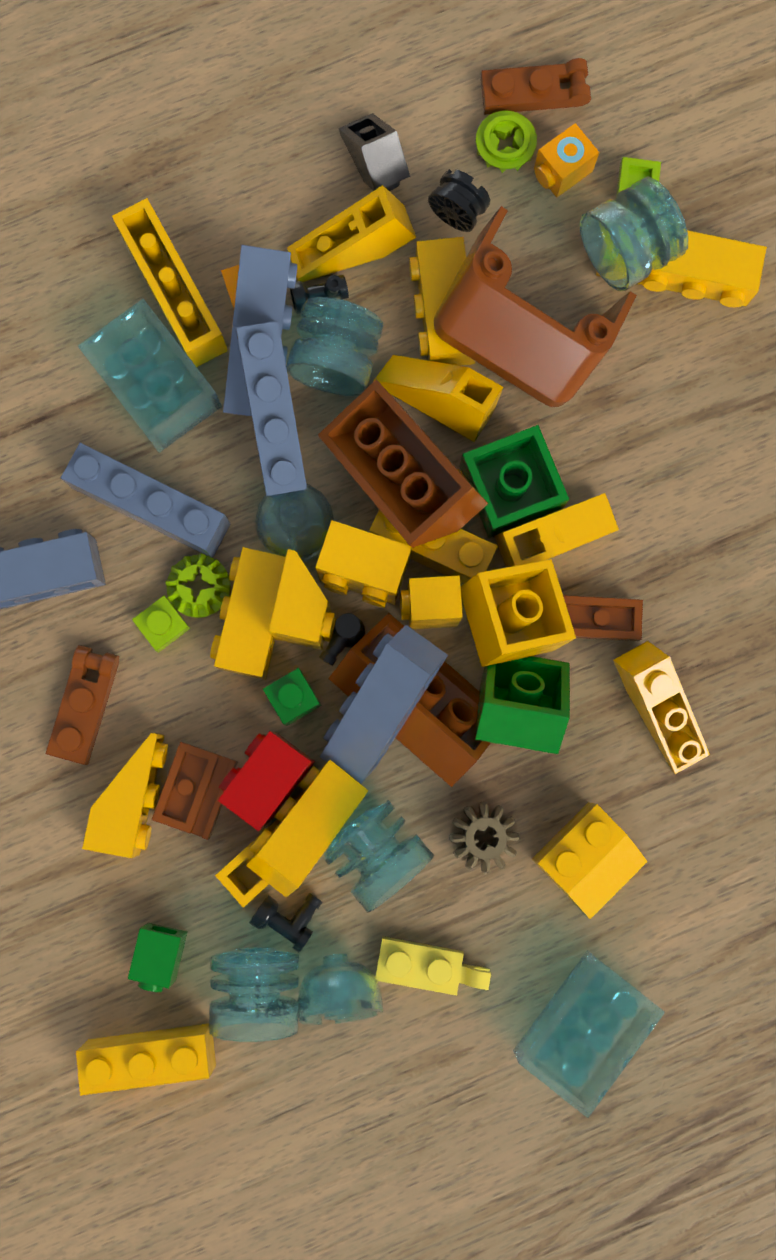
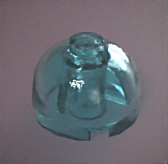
(294, 522)
(338, 992)

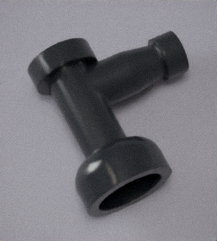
(334, 287)
(347, 633)
(294, 930)

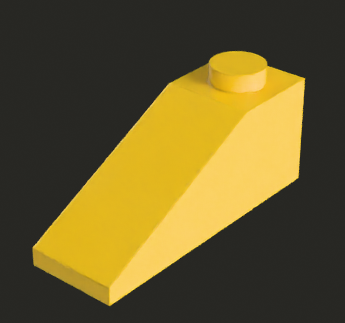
(354, 236)

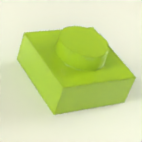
(634, 169)
(161, 624)

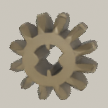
(487, 851)

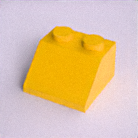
(300, 608)
(590, 859)

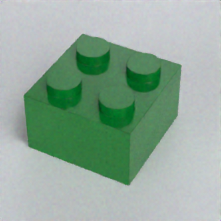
(515, 480)
(525, 704)

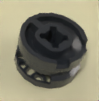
(458, 200)

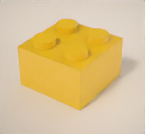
(362, 564)
(516, 612)

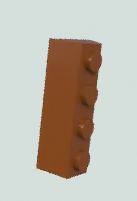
(401, 468)
(443, 721)

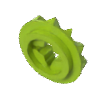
(501, 125)
(209, 599)

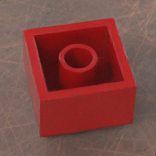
(264, 780)

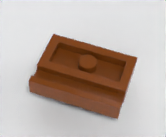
(193, 791)

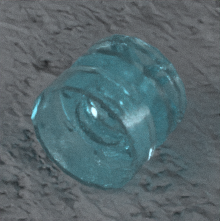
(634, 233)
(334, 346)
(378, 856)
(254, 1002)

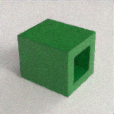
(292, 697)
(157, 957)

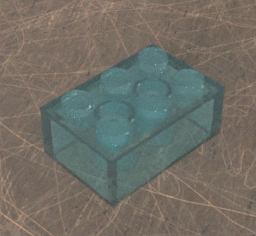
(151, 375)
(587, 1033)

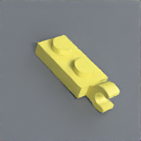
(427, 967)

